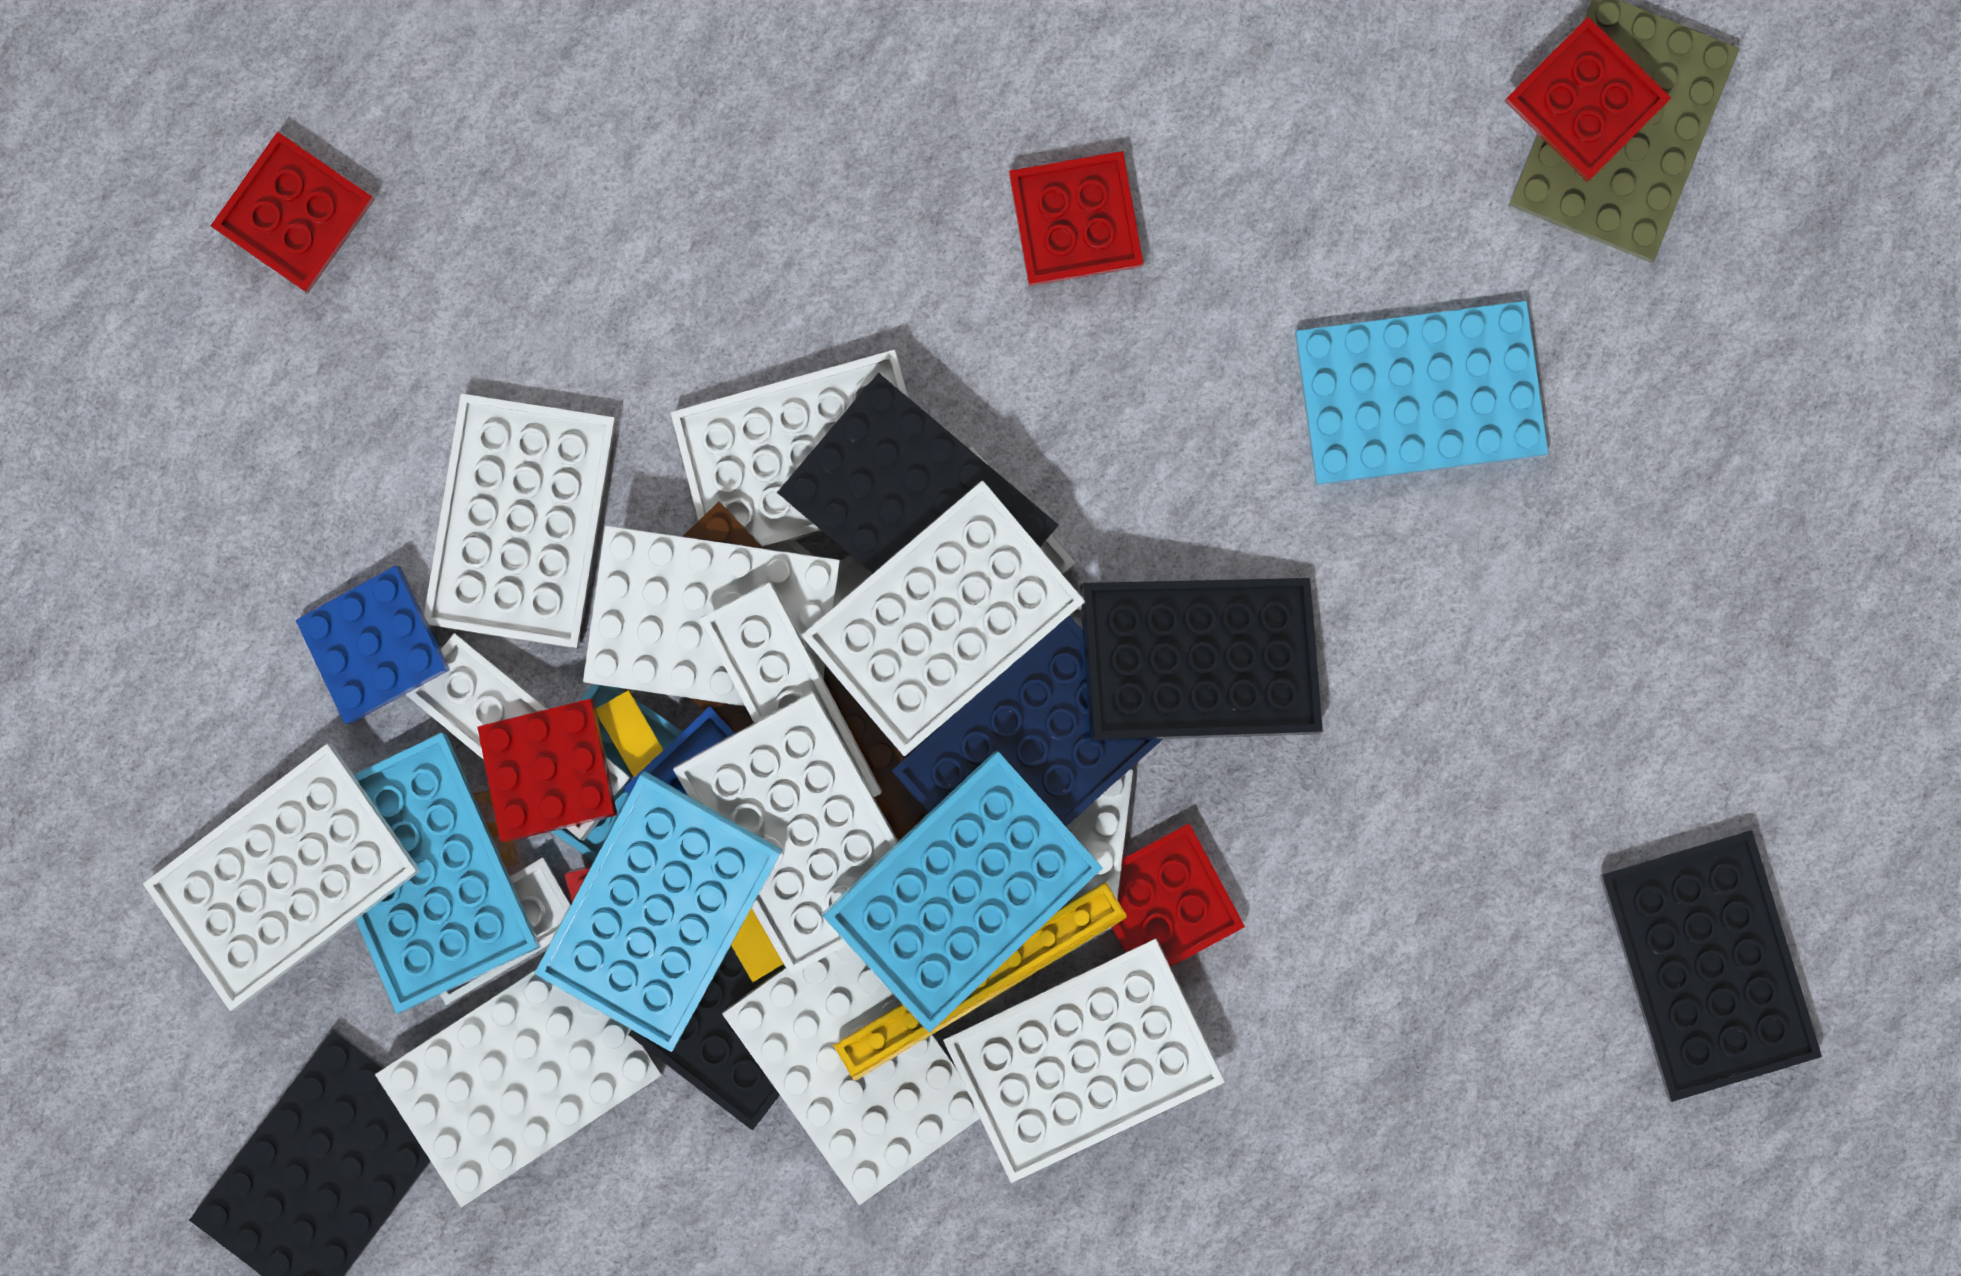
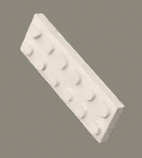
(773, 663)
(480, 695)

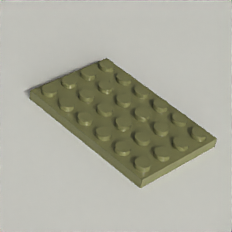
(1640, 187)

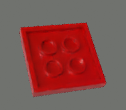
(1587, 99)
(292, 212)
(1076, 218)
(547, 770)
(1174, 897)

